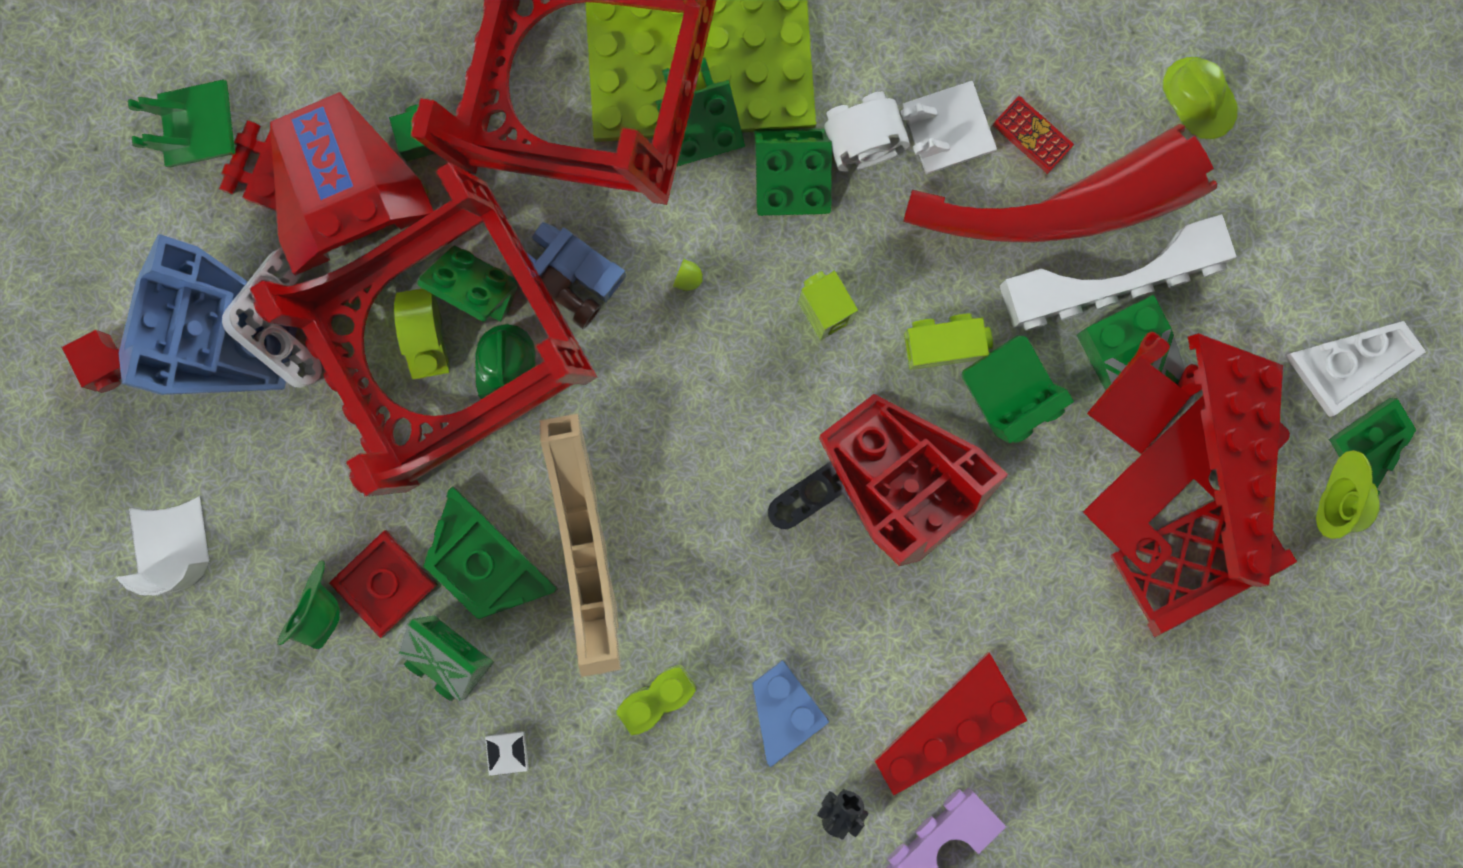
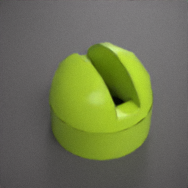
(688, 277)

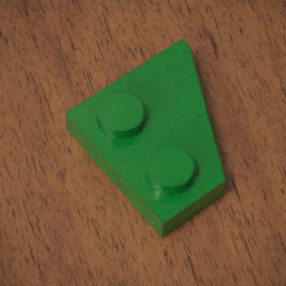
(1378, 436)

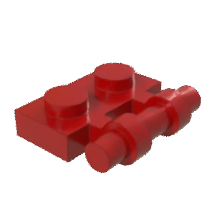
(260, 182)

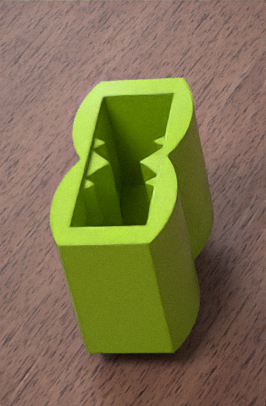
(646, 705)

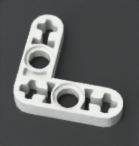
(244, 303)

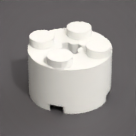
(866, 132)

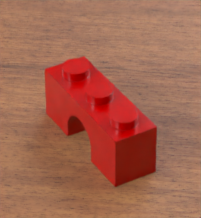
(94, 361)

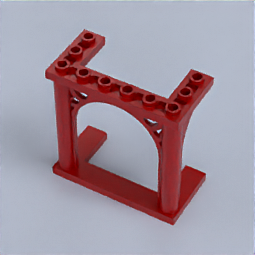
(637, 162)
(313, 305)

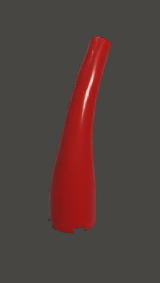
(1127, 192)

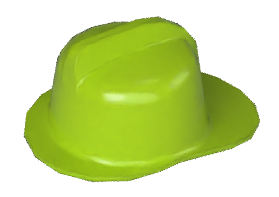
(1200, 97)
(1349, 498)

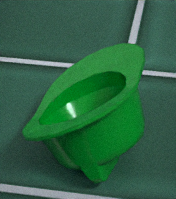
(502, 357)
(314, 615)

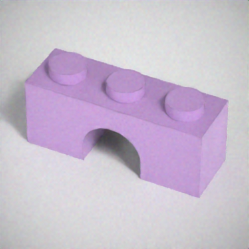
(963, 819)

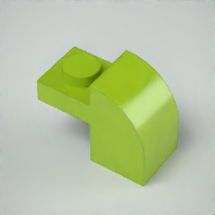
(419, 333)

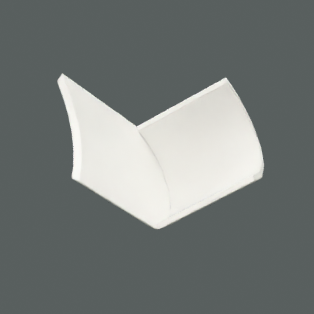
(167, 548)

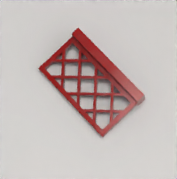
(1205, 596)

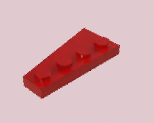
(961, 721)

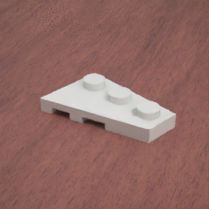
(1355, 365)

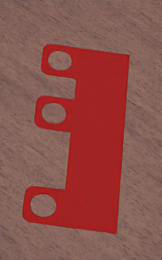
(1153, 482)

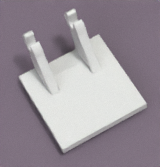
(948, 127)

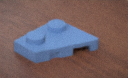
(784, 712)

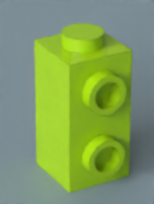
(947, 343)

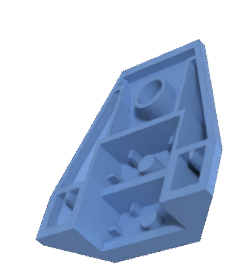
(177, 331)

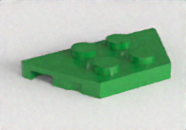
(480, 562)

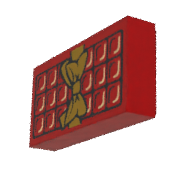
(1033, 134)

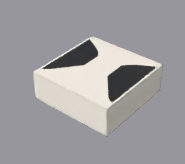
(506, 753)

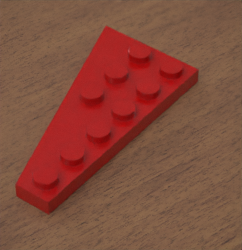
(1242, 446)

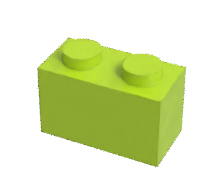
(826, 304)

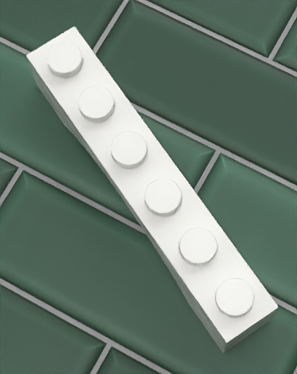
(1044, 294)

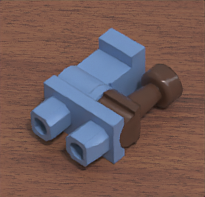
(569, 260)

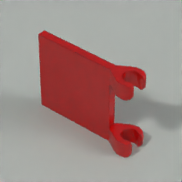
(1142, 397)

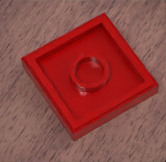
(383, 584)

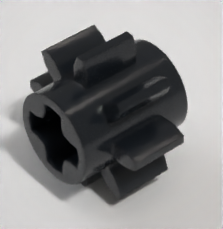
(842, 814)

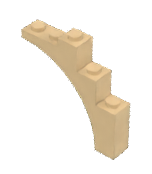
(583, 545)

